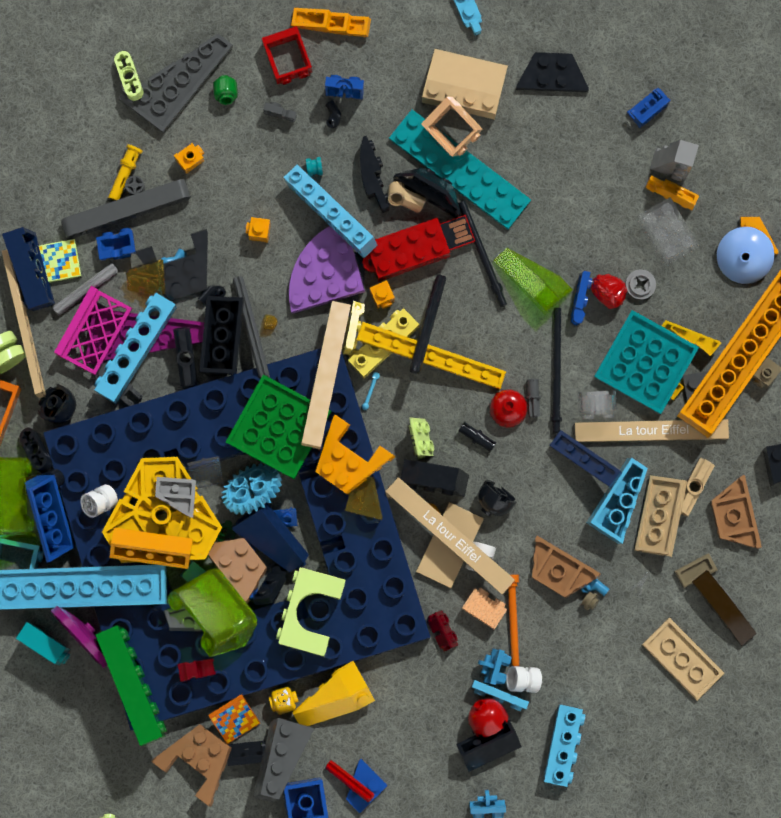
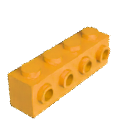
(151, 548)

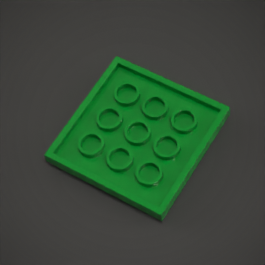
(273, 427)

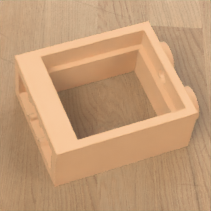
(438, 113)

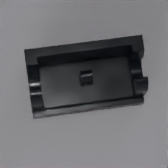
(246, 753)

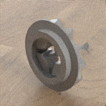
(641, 275)

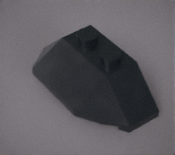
(435, 190)

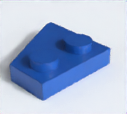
(370, 780)

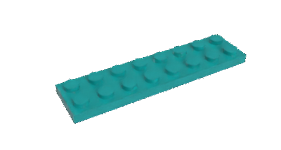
(465, 172)

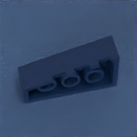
(29, 268)

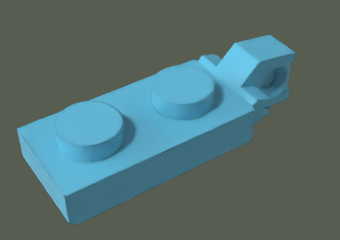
(469, 14)

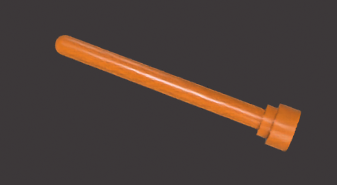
(513, 621)

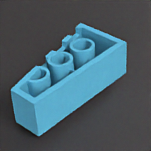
(617, 504)

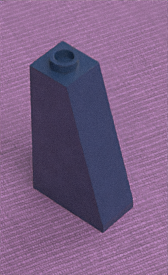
(271, 537)

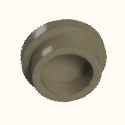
(590, 601)

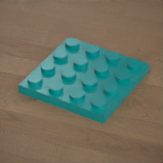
(646, 362)

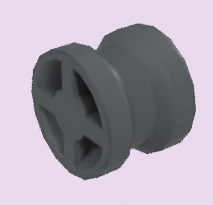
(134, 182)

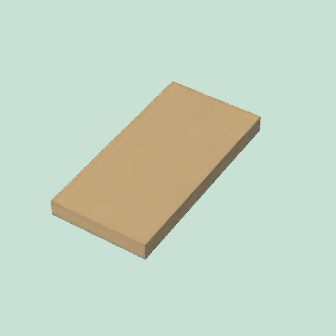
(660, 516)
(441, 562)
(683, 659)

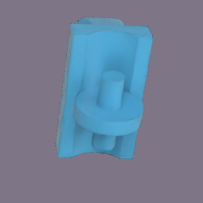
(492, 665)
(487, 804)

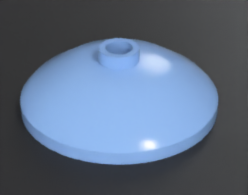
(742, 241)

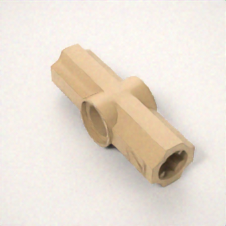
(699, 476)

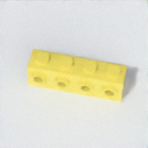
(370, 357)

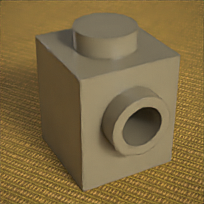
(766, 373)

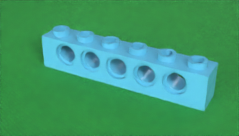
(330, 211)
(114, 391)

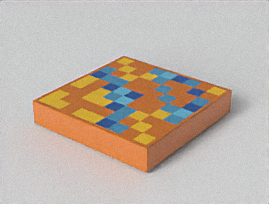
(234, 719)

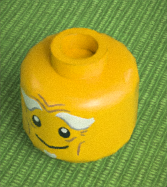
(283, 700)

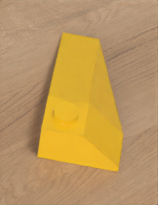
(338, 696)

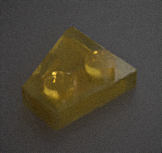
(147, 279)

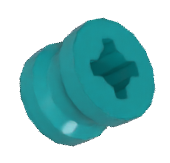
(314, 166)

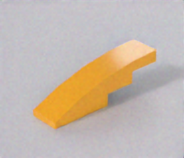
(331, 22)

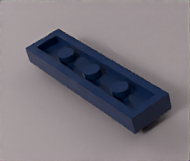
(586, 459)

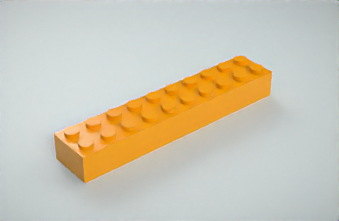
(736, 363)

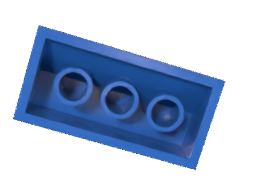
(49, 516)

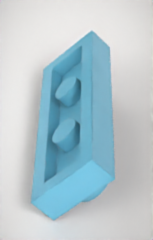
(500, 696)

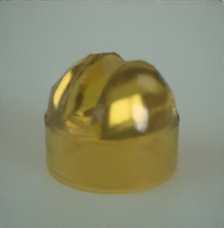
(270, 322)

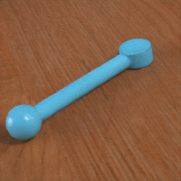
(375, 376)

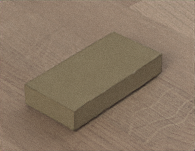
(694, 569)

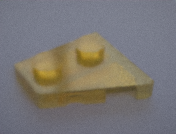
(365, 500)

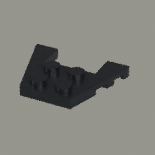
(186, 273)

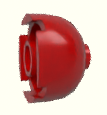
(508, 408)
(487, 717)

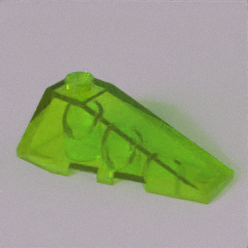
(536, 282)

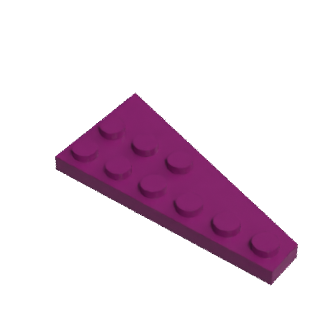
(164, 342)

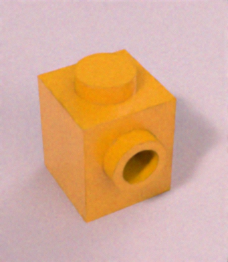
(258, 229)
(382, 295)

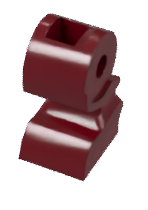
(196, 669)

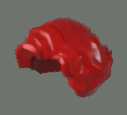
(609, 290)

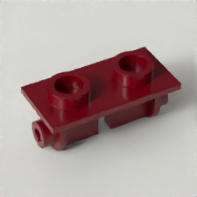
(440, 622)

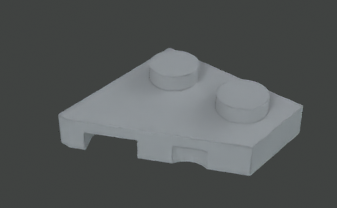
(177, 493)

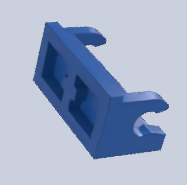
(649, 107)

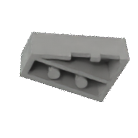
(675, 160)

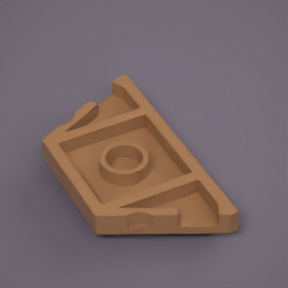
(735, 515)
(239, 565)
(560, 570)

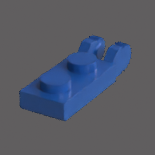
(580, 299)

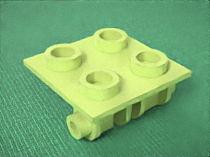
(420, 430)

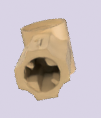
(404, 197)

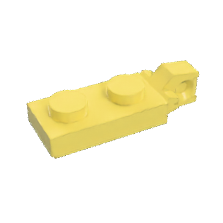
(353, 326)

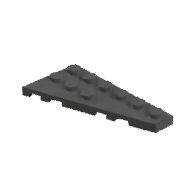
(176, 84)

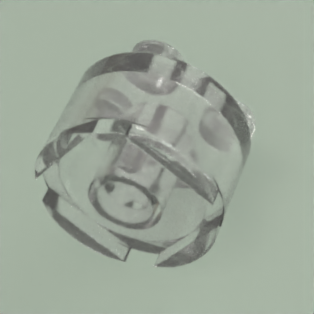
(597, 404)

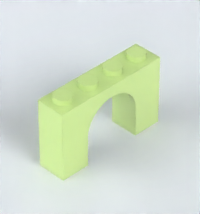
(307, 583)

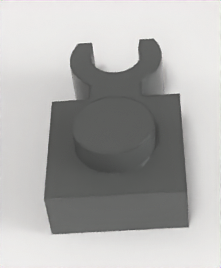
(274, 109)

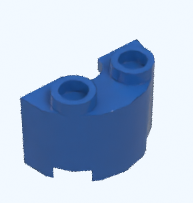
(116, 246)

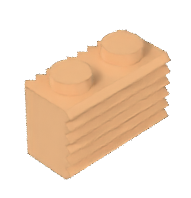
(484, 608)

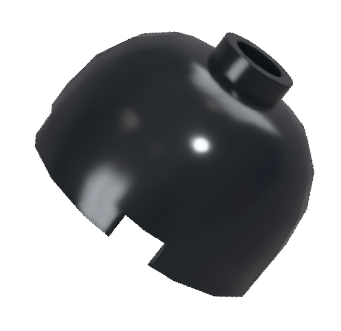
(57, 405)
(495, 500)

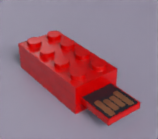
(417, 247)

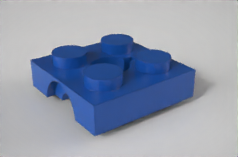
(337, 86)

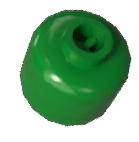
(225, 90)

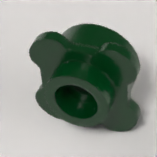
(229, 534)

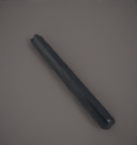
(428, 323)

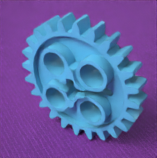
(239, 493)

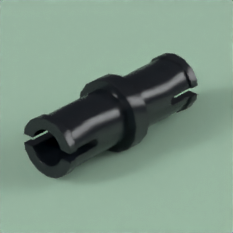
(477, 436)

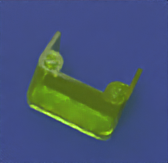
(13, 500)

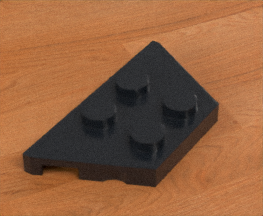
(552, 73)

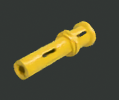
(127, 164)

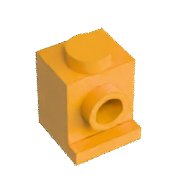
(189, 164)

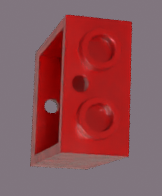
(279, 39)

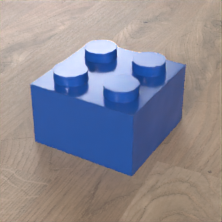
(305, 799)

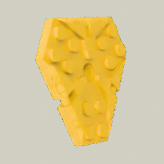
(142, 517)

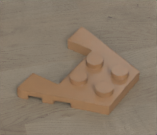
(202, 752)

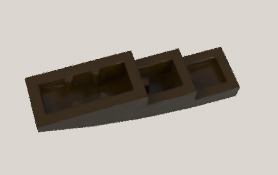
(724, 607)

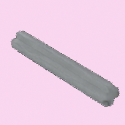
(81, 291)

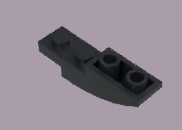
(370, 168)

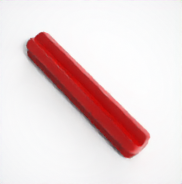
(350, 781)

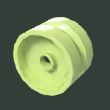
(10, 352)

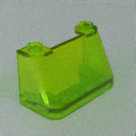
(217, 610)

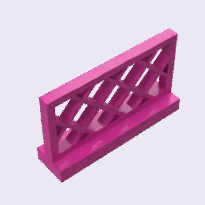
(77, 326)

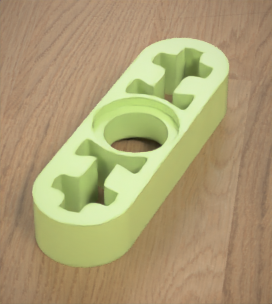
(128, 82)

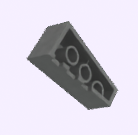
(281, 754)

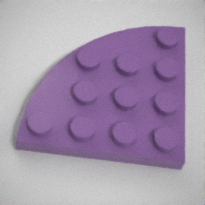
(324, 272)

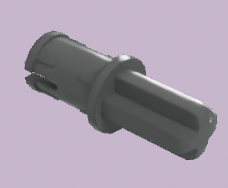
(533, 397)

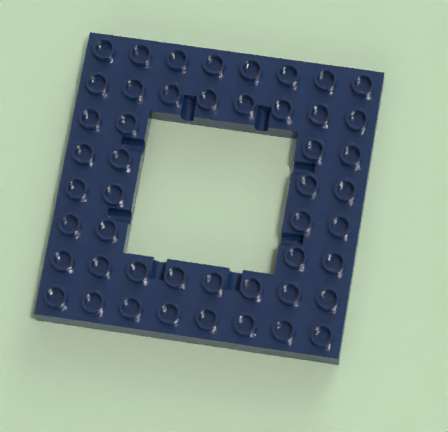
(379, 595)

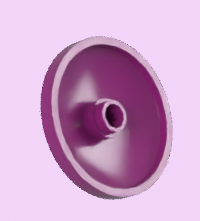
(81, 633)

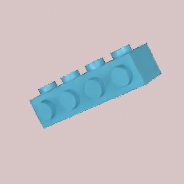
(563, 744)

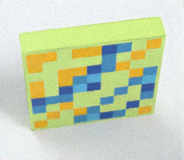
(61, 260)

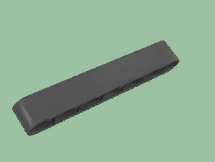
(125, 208)

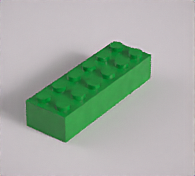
(130, 685)

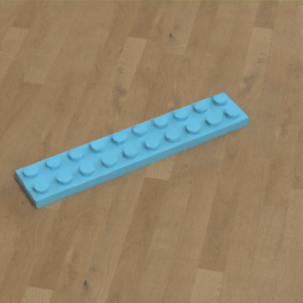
(83, 587)

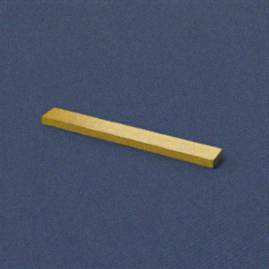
(434, 356)

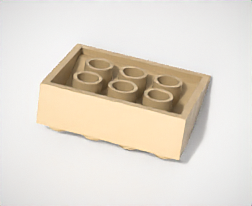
(468, 80)

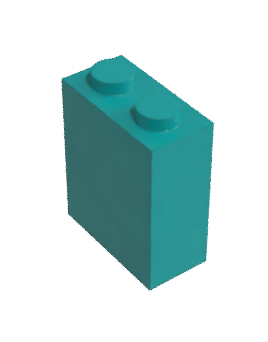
(43, 644)

